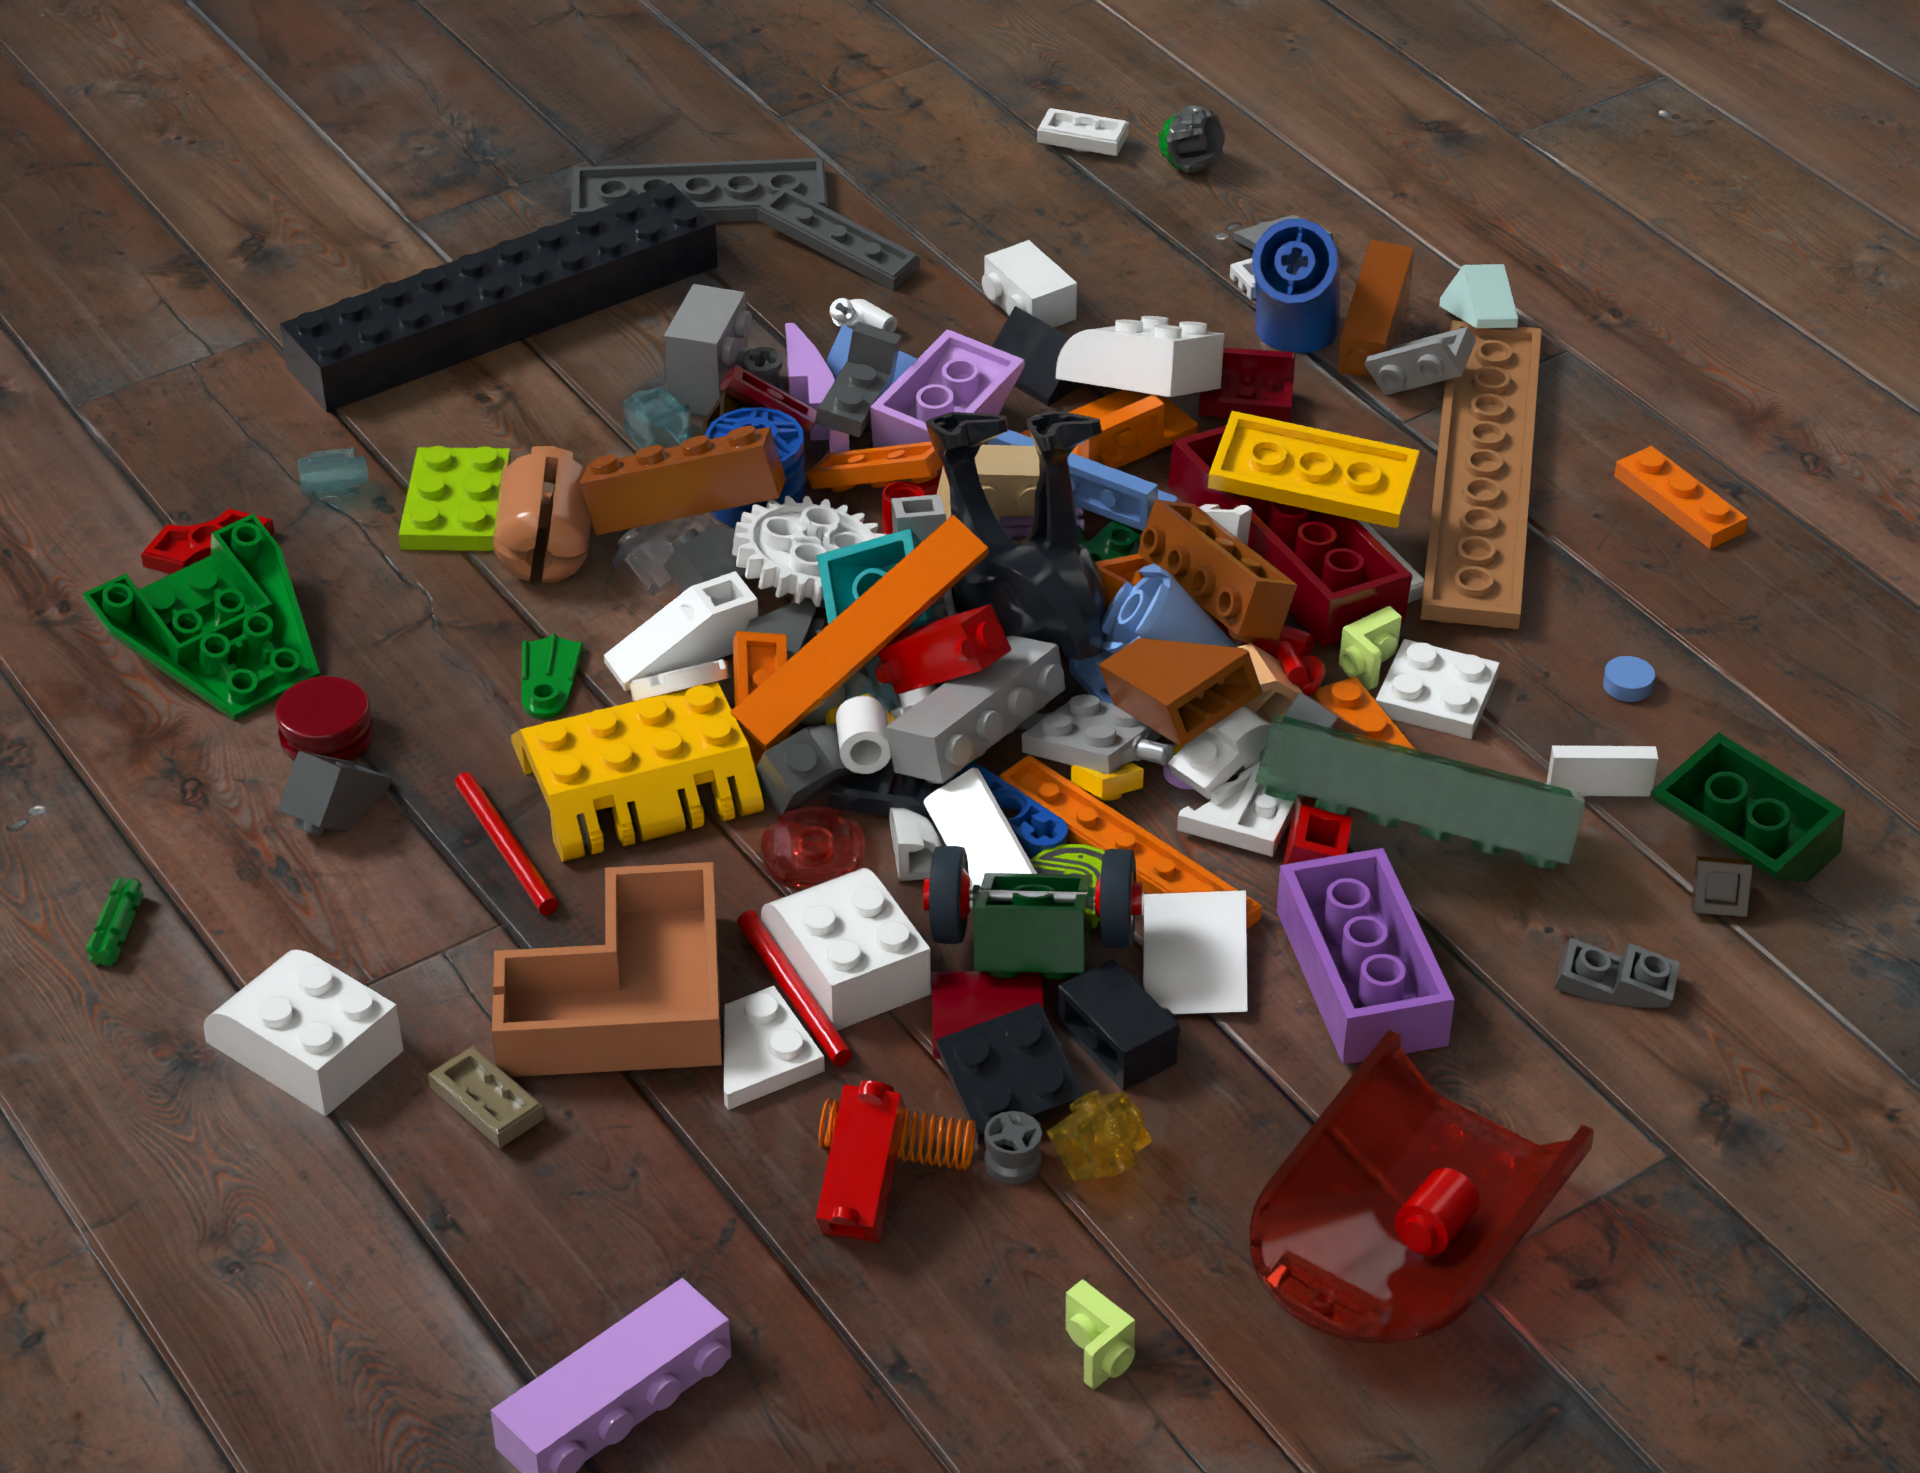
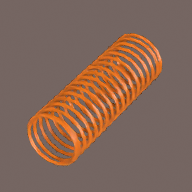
(969, 1139)

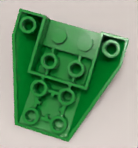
(218, 625)

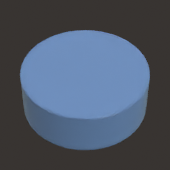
(1628, 678)

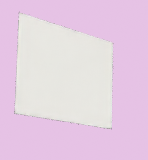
(1196, 951)

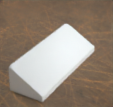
(973, 820)

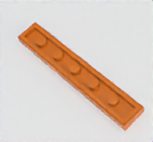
(859, 633)
(1102, 827)

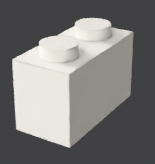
(1031, 282)

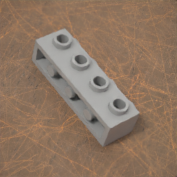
(975, 711)

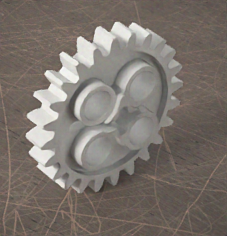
(784, 543)

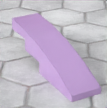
(810, 381)

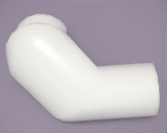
(859, 310)

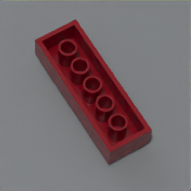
(1331, 558)

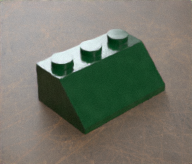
(1754, 810)

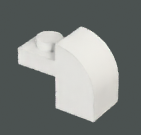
(1221, 751)

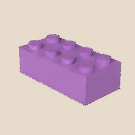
(1364, 954)

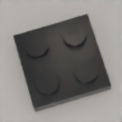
(1008, 1067)

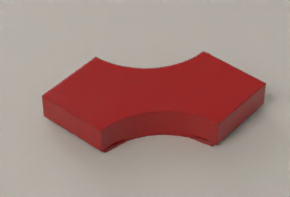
(185, 545)

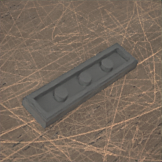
(839, 238)

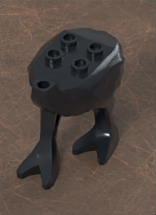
(1048, 580)

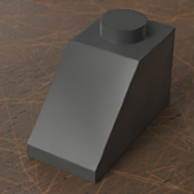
(703, 557)
(801, 767)
(330, 792)

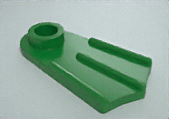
(549, 675)

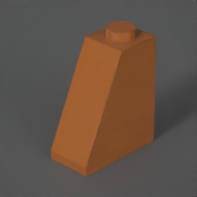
(1377, 306)
(1180, 685)

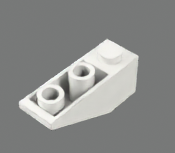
(686, 631)

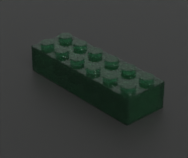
(1420, 789)

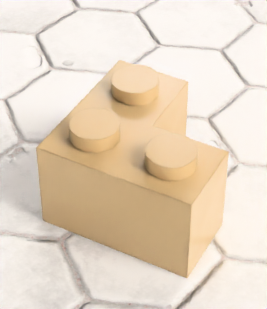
(1007, 478)

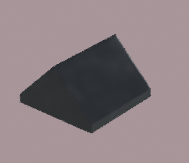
(1040, 348)

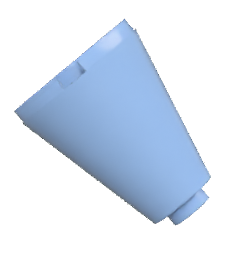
(1158, 611)

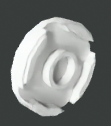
(679, 679)

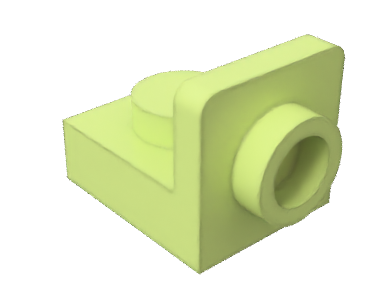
(1368, 644)
(1102, 1332)

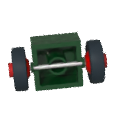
(1032, 918)

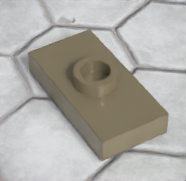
(486, 1096)

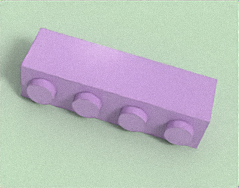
(613, 1382)

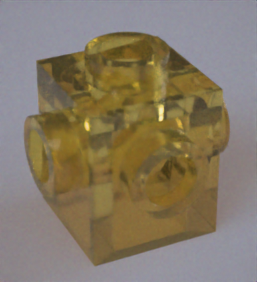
(1100, 1135)

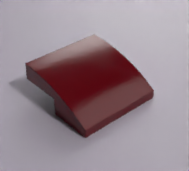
(759, 393)
(976, 997)

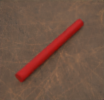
(506, 843)
(794, 988)

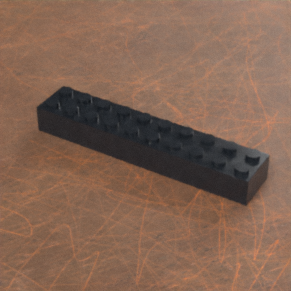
(498, 296)

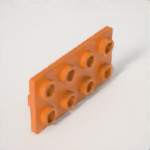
(1131, 427)

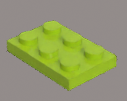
(453, 499)

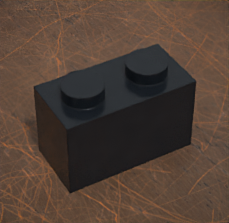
(1118, 1024)

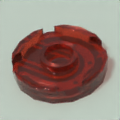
(812, 847)

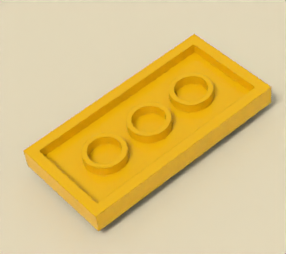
(1313, 469)

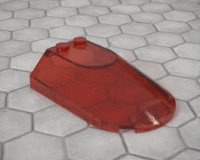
(1329, 1212)

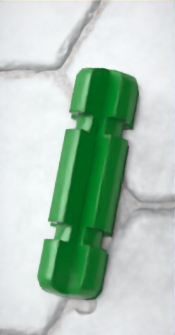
(114, 921)

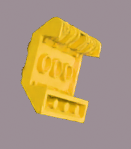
(640, 757)

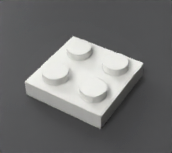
(1437, 688)

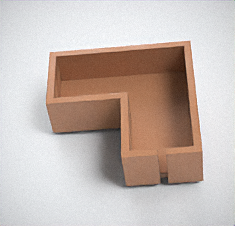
(621, 1004)

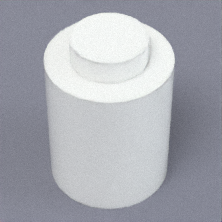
(863, 735)

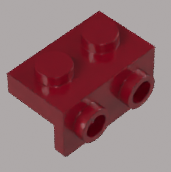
(1252, 384)

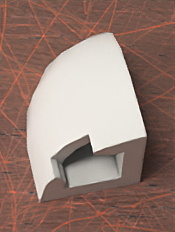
(913, 843)

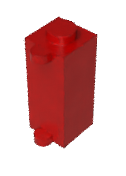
(943, 650)
(861, 1161)

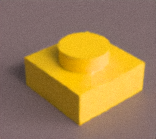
(1108, 786)

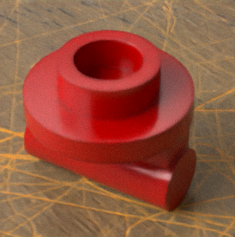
(1304, 671)

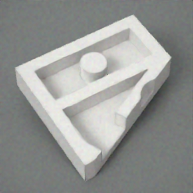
(765, 1048)

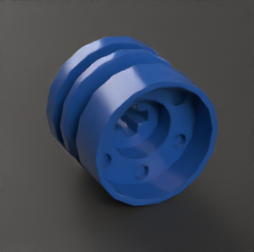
(790, 447)

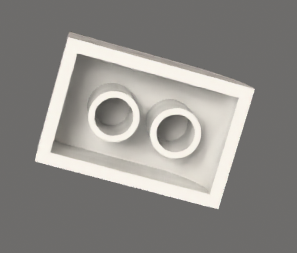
(1145, 357)
(851, 947)
(308, 1030)

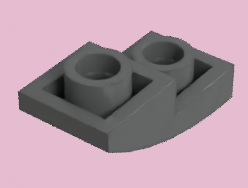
(1630, 980)

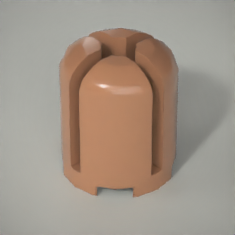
(525, 508)

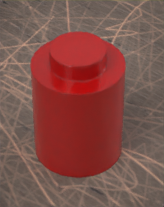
(1437, 1211)

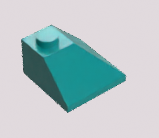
(855, 568)

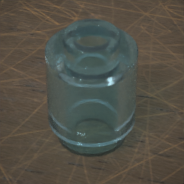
(332, 473)

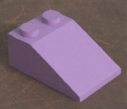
(946, 378)

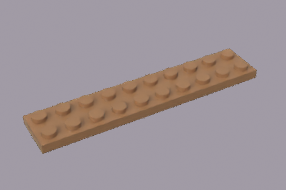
(1483, 482)

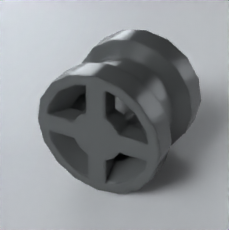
(1012, 1147)

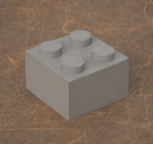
(703, 343)

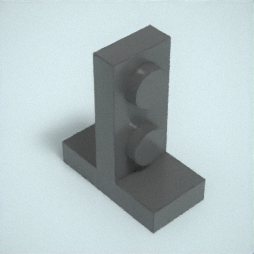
(861, 381)

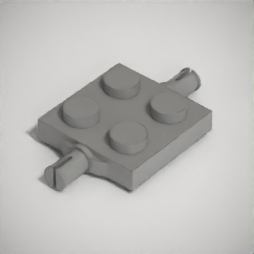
(1092, 736)

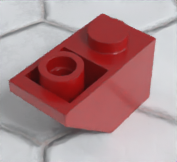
(1316, 833)

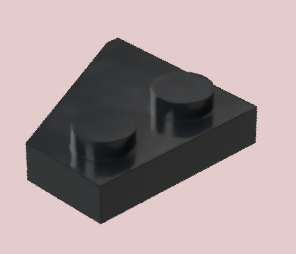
(881, 791)

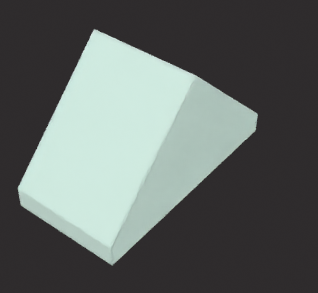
(1481, 297)

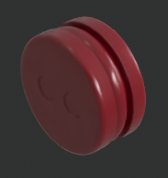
(325, 718)

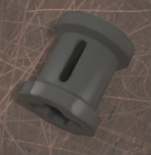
(754, 362)

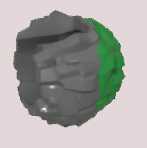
(1192, 139)

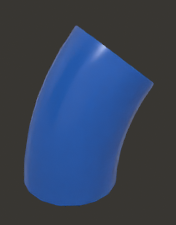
(1296, 286)

